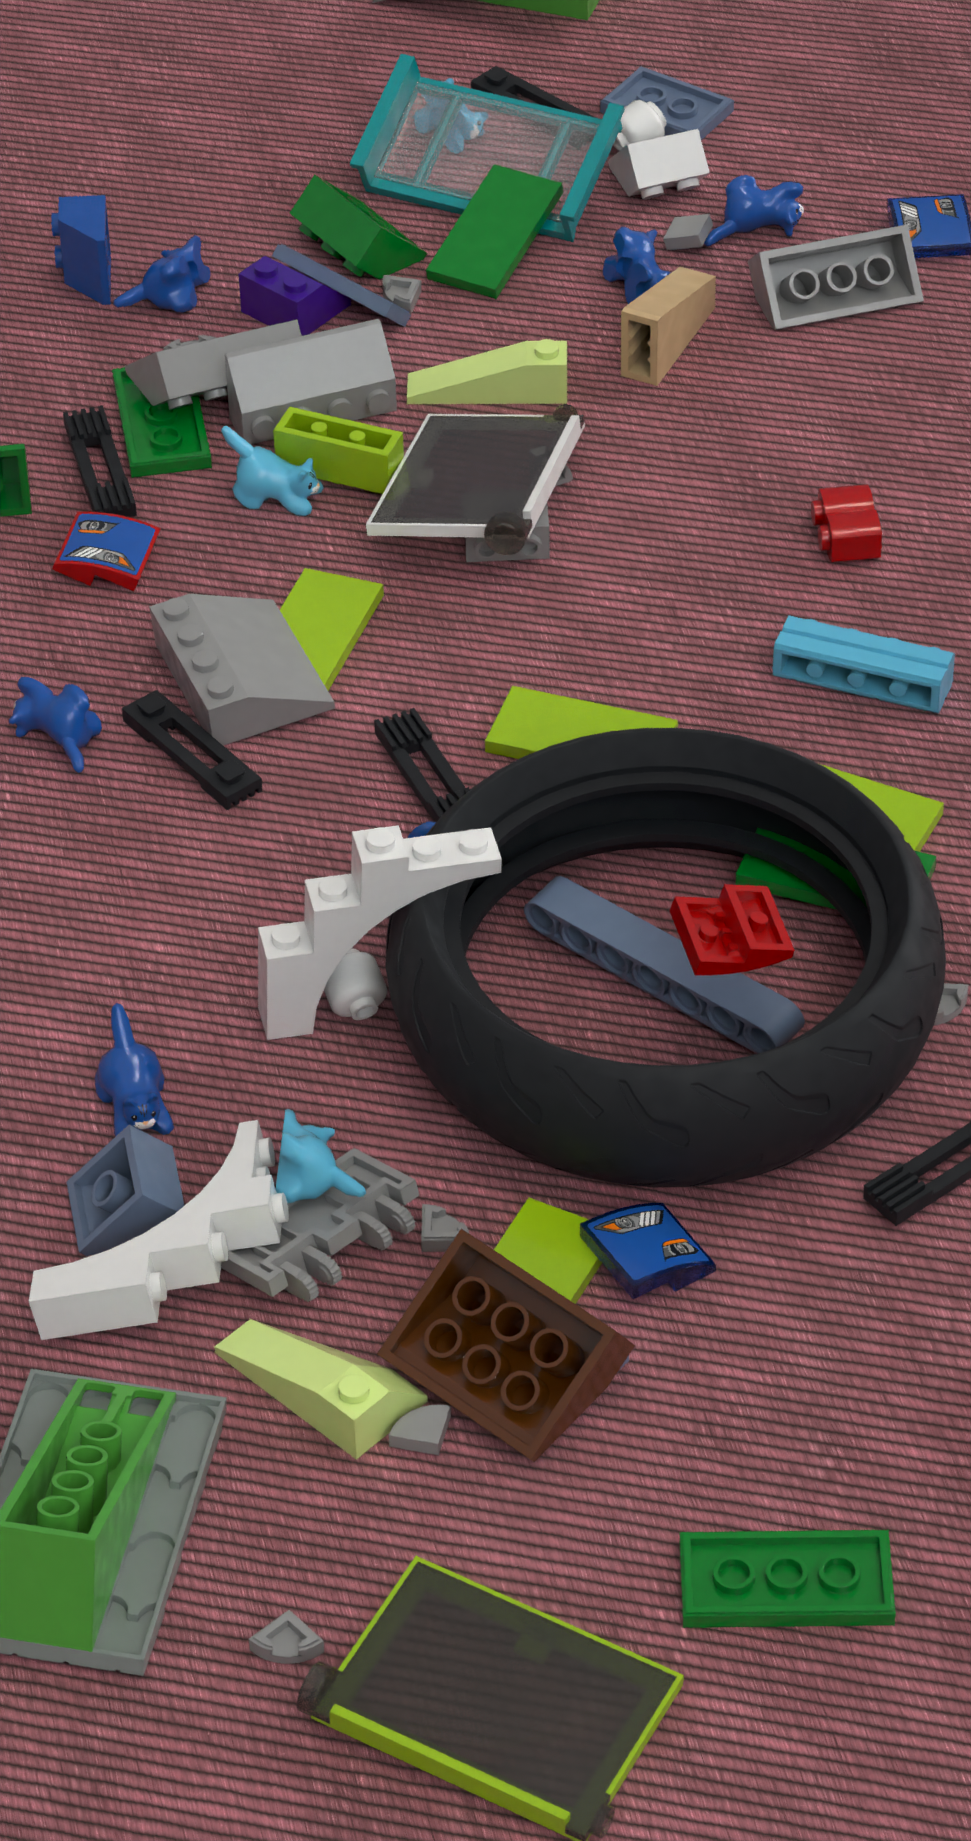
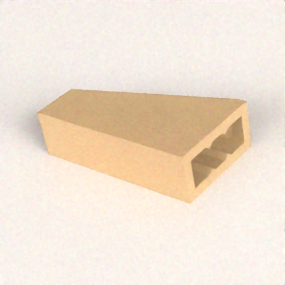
(663, 323)

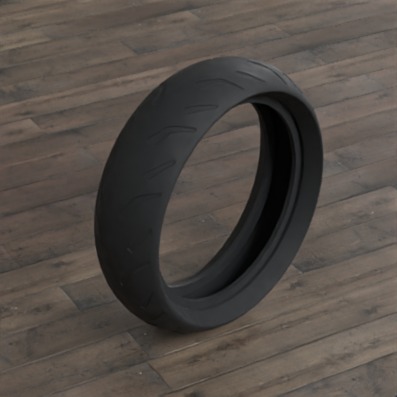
(672, 1120)

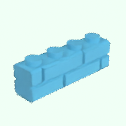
(863, 664)

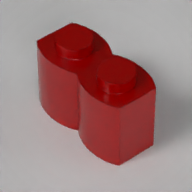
(847, 523)

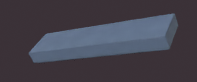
(342, 284)

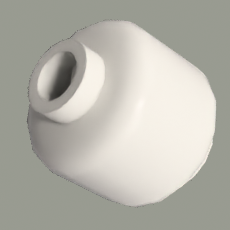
(640, 123)
(356, 986)

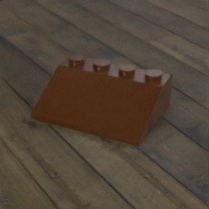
(504, 1347)

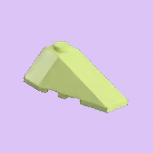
(508, 375)
(327, 1388)

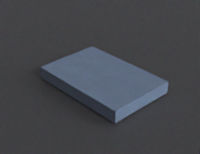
(681, 103)

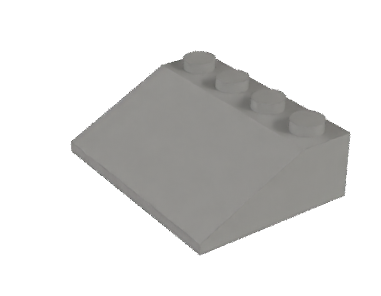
(237, 664)

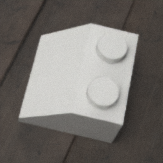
(660, 164)

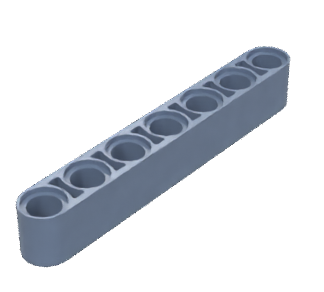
(660, 966)

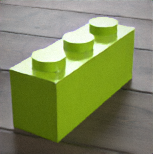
(340, 448)

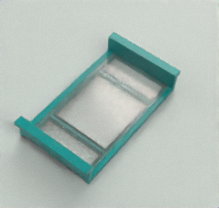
(441, 139)

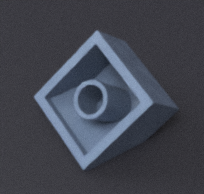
(124, 1191)

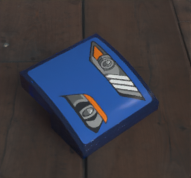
(935, 223)
(646, 1248)

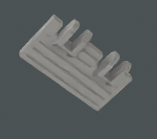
(329, 1225)

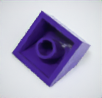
(280, 295)

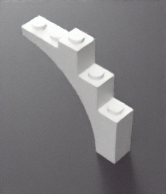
(342, 908)
(183, 1251)

